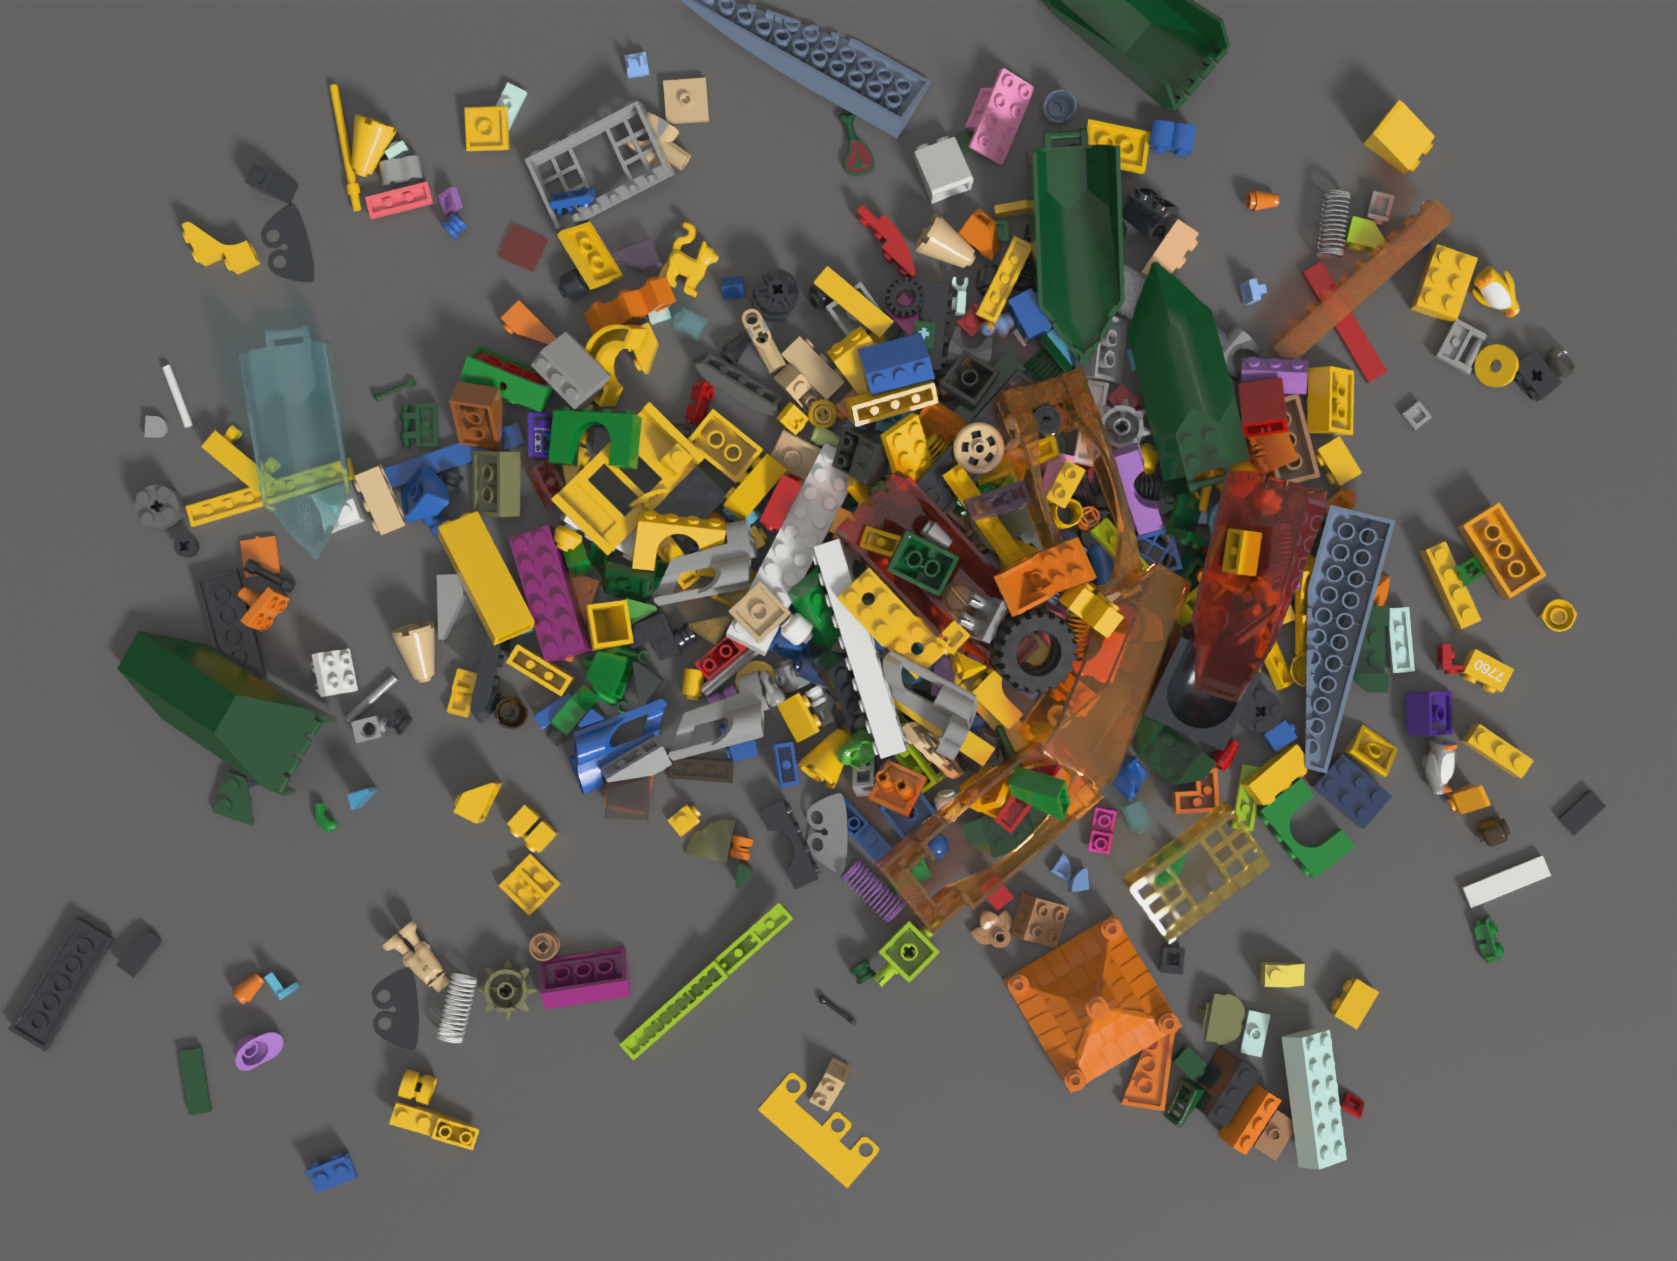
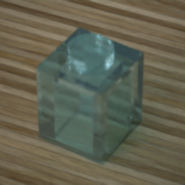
(689, 323)
(1136, 817)

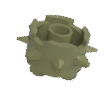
(498, 998)

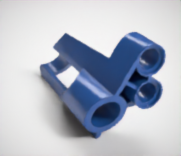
(594, 744)

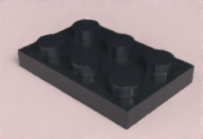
(692, 497)

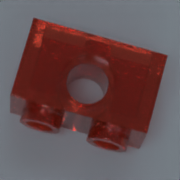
(545, 481)

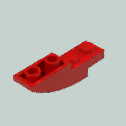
(895, 247)

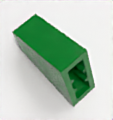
(1040, 791)

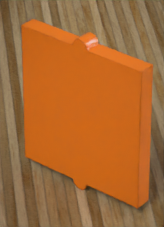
(263, 551)

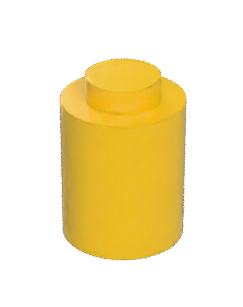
(692, 683)

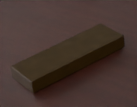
(701, 770)

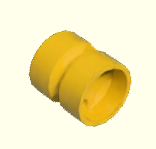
(410, 1083)

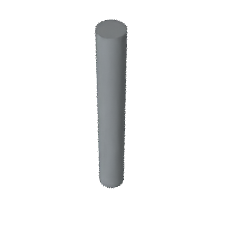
(369, 700)

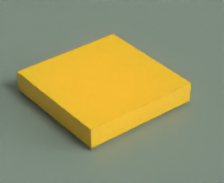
(486, 128)

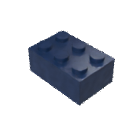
(1351, 791)

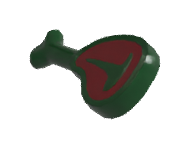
(860, 158)

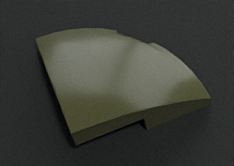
(712, 841)

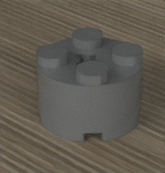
(149, 499)

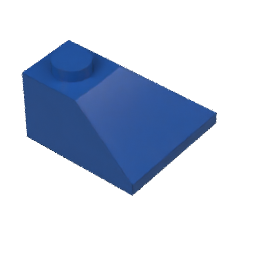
(423, 495)

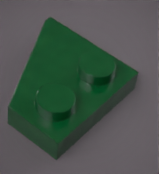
(1168, 493)
(234, 798)

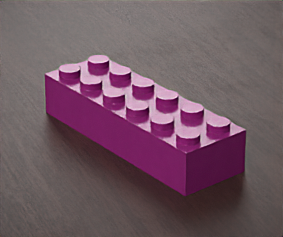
(550, 594)

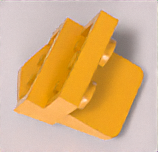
(993, 800)

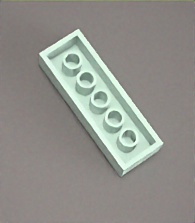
(1314, 1098)

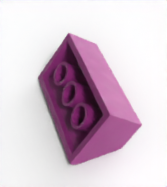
(585, 978)

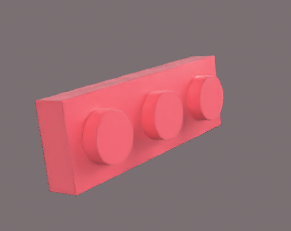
(399, 200)

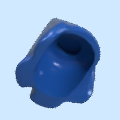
(1130, 778)

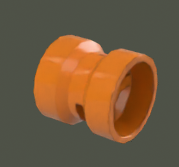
(1086, 522)
(740, 852)

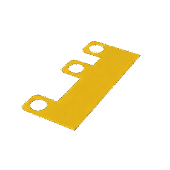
(816, 1140)

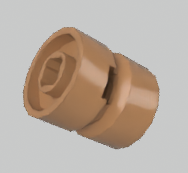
(544, 945)

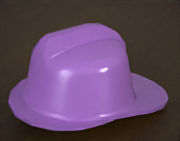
(255, 1050)

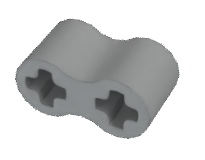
(400, 170)

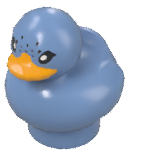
(1000, 328)

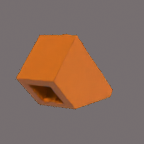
(982, 233)

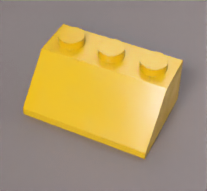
(1330, 401)

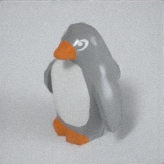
(1440, 765)

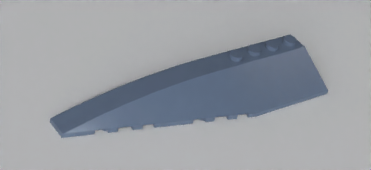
(823, 62)
(1337, 618)

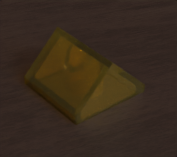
(712, 629)

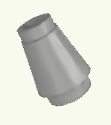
(936, 535)

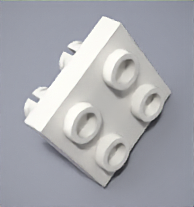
(334, 672)

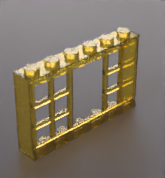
(1180, 846)

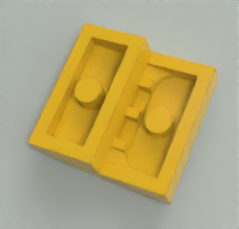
(529, 885)

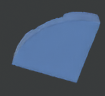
(1062, 868)
(1079, 881)

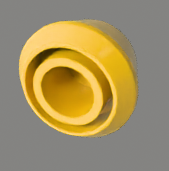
(825, 420)
(566, 538)

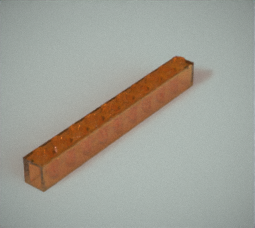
(1363, 281)

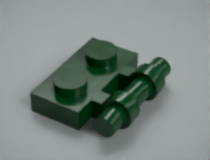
(426, 425)

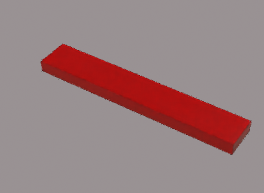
(1348, 328)

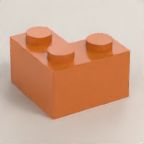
(1201, 799)

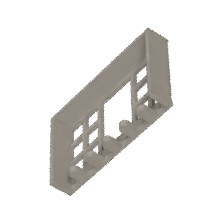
(616, 195)

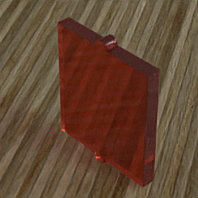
(523, 248)

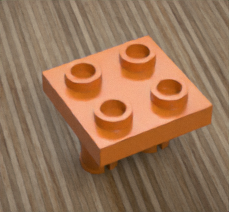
(262, 607)
(897, 788)

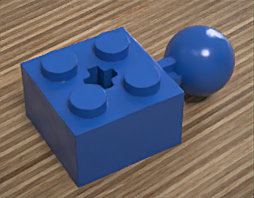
(904, 825)

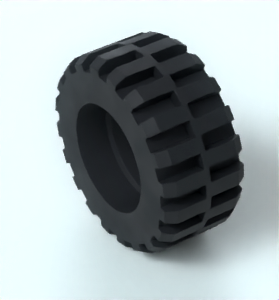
(1056, 664)

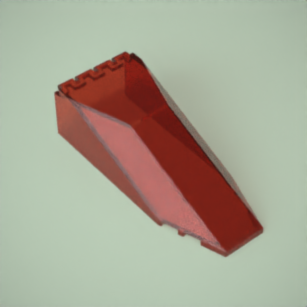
(910, 508)
(1242, 614)

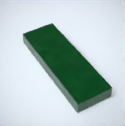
(195, 1081)

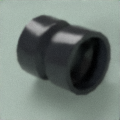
(1048, 421)

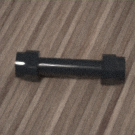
(253, 567)

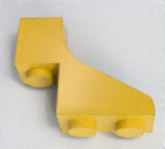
(208, 250)

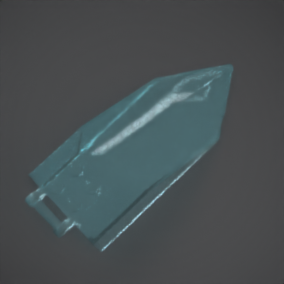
(297, 434)

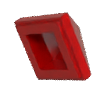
(1352, 1105)

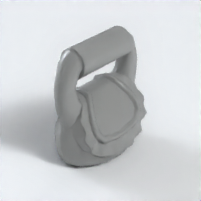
(773, 694)

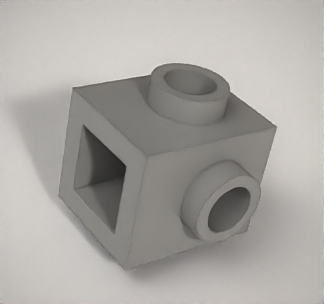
(786, 677)

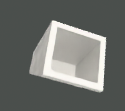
(943, 169)

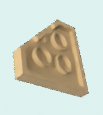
(926, 743)

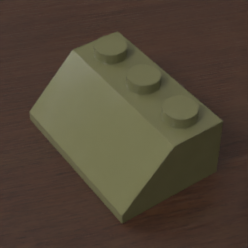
(496, 483)

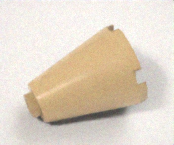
(944, 243)
(417, 649)

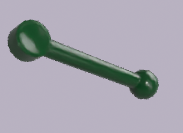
(410, 383)

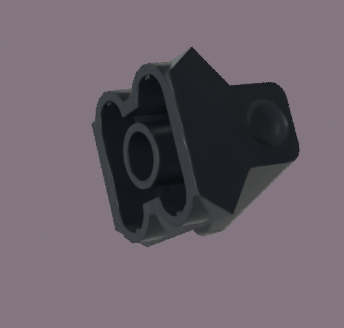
(1148, 212)

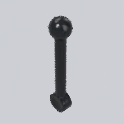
(823, 1000)

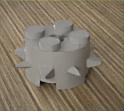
(1130, 419)

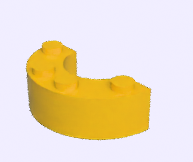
(605, 347)

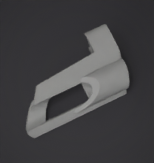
(729, 562)
(951, 711)
(742, 713)

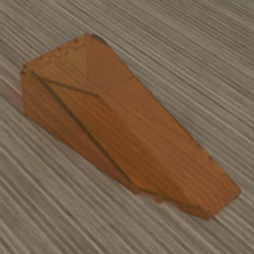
(1098, 708)

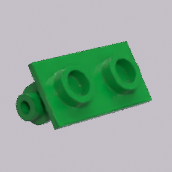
(1488, 931)

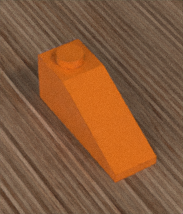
(526, 325)

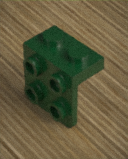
(1184, 522)

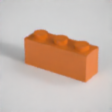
(1250, 1119)

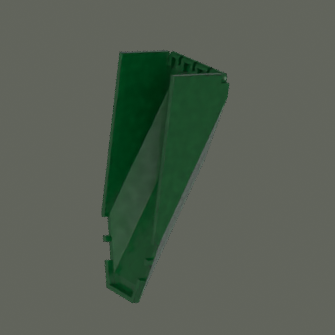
(1150, 41)
(224, 706)

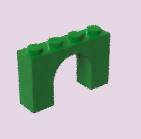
(571, 424)
(1313, 858)

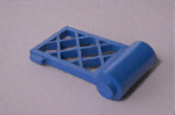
(1103, 563)

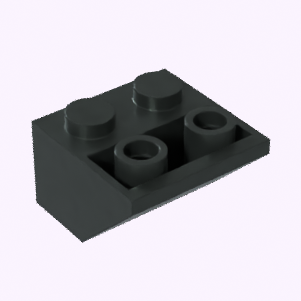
(860, 454)

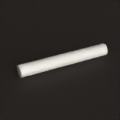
(177, 396)

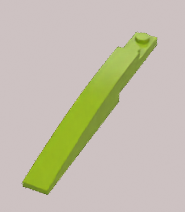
(706, 980)

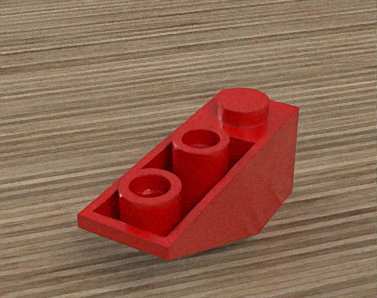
(719, 657)

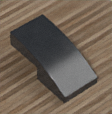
(139, 952)

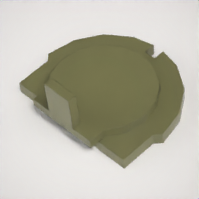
(1222, 1018)

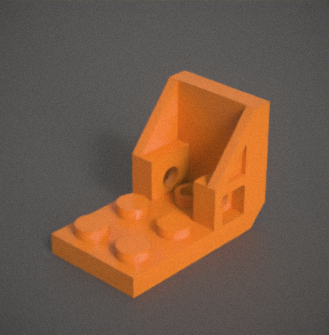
(1043, 575)

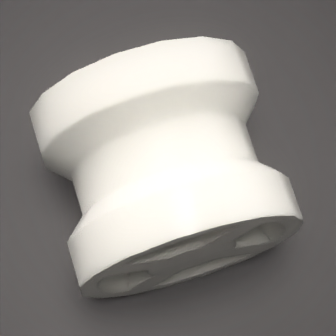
(818, 695)

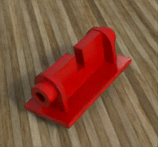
(703, 395)

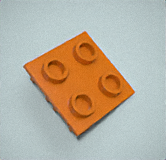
(1271, 451)

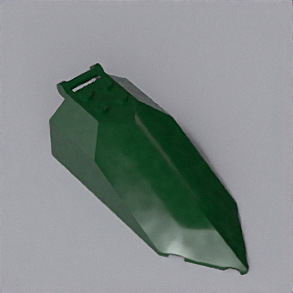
(1076, 237)
(1185, 382)

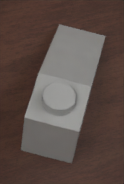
(449, 602)
(638, 762)
(864, 777)

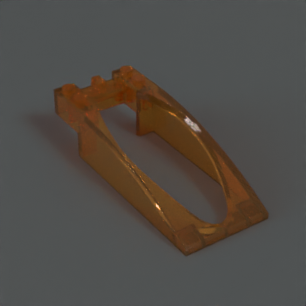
(1023, 455)
(975, 889)

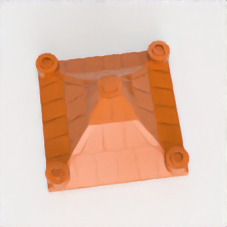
(1092, 1003)

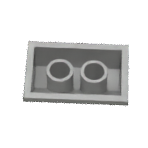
(1107, 360)
(571, 371)

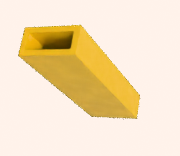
(485, 577)

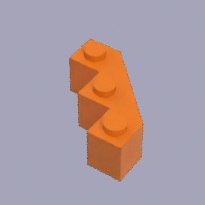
(631, 305)

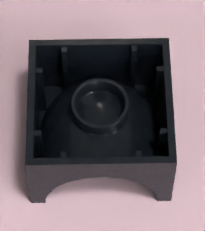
(1184, 708)

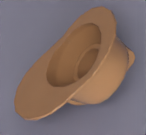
(955, 597)

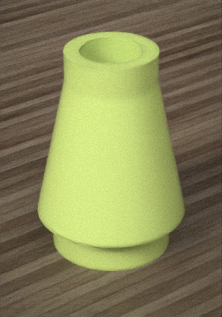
(822, 435)

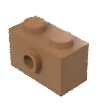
(1275, 1135)

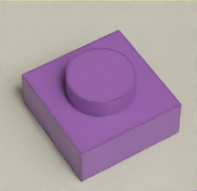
(450, 200)

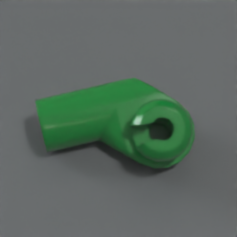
(321, 818)

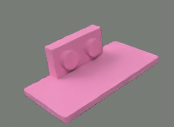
(998, 115)

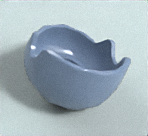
(1059, 106)

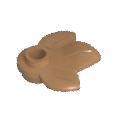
(992, 926)

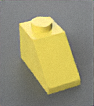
(1282, 974)

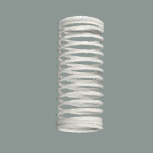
(461, 980)

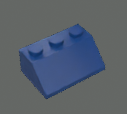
(895, 363)

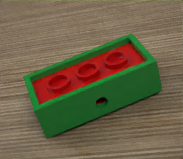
(515, 379)

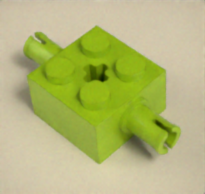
(908, 966)

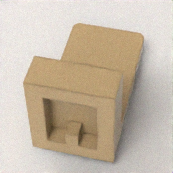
(830, 1084)

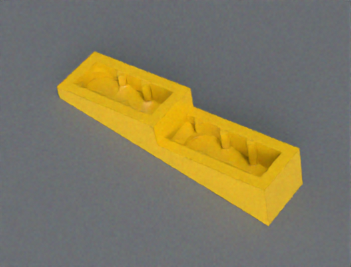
(1301, 612)

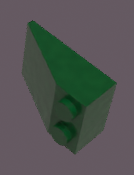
(922, 563)

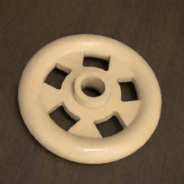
(986, 431)

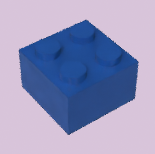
(1027, 316)

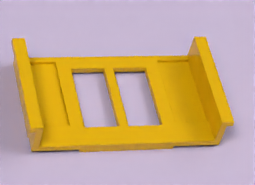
(596, 514)

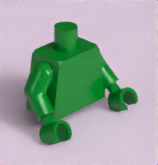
(611, 672)

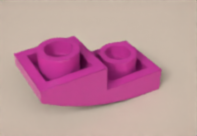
(1102, 829)

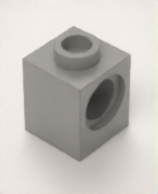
(359, 728)

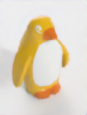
(1496, 291)

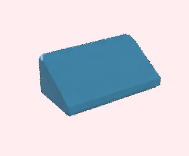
(360, 797)

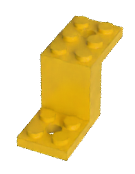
(890, 620)

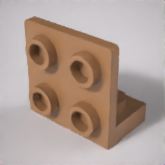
(1038, 920)

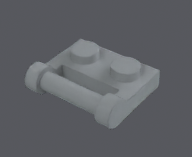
(1456, 342)

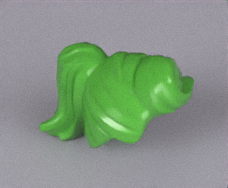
(857, 749)

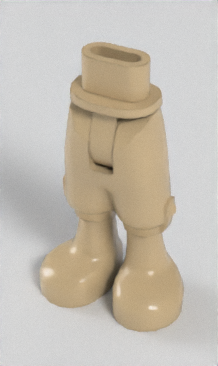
(422, 961)

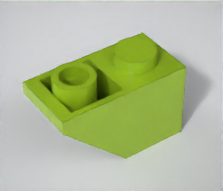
(1362, 235)

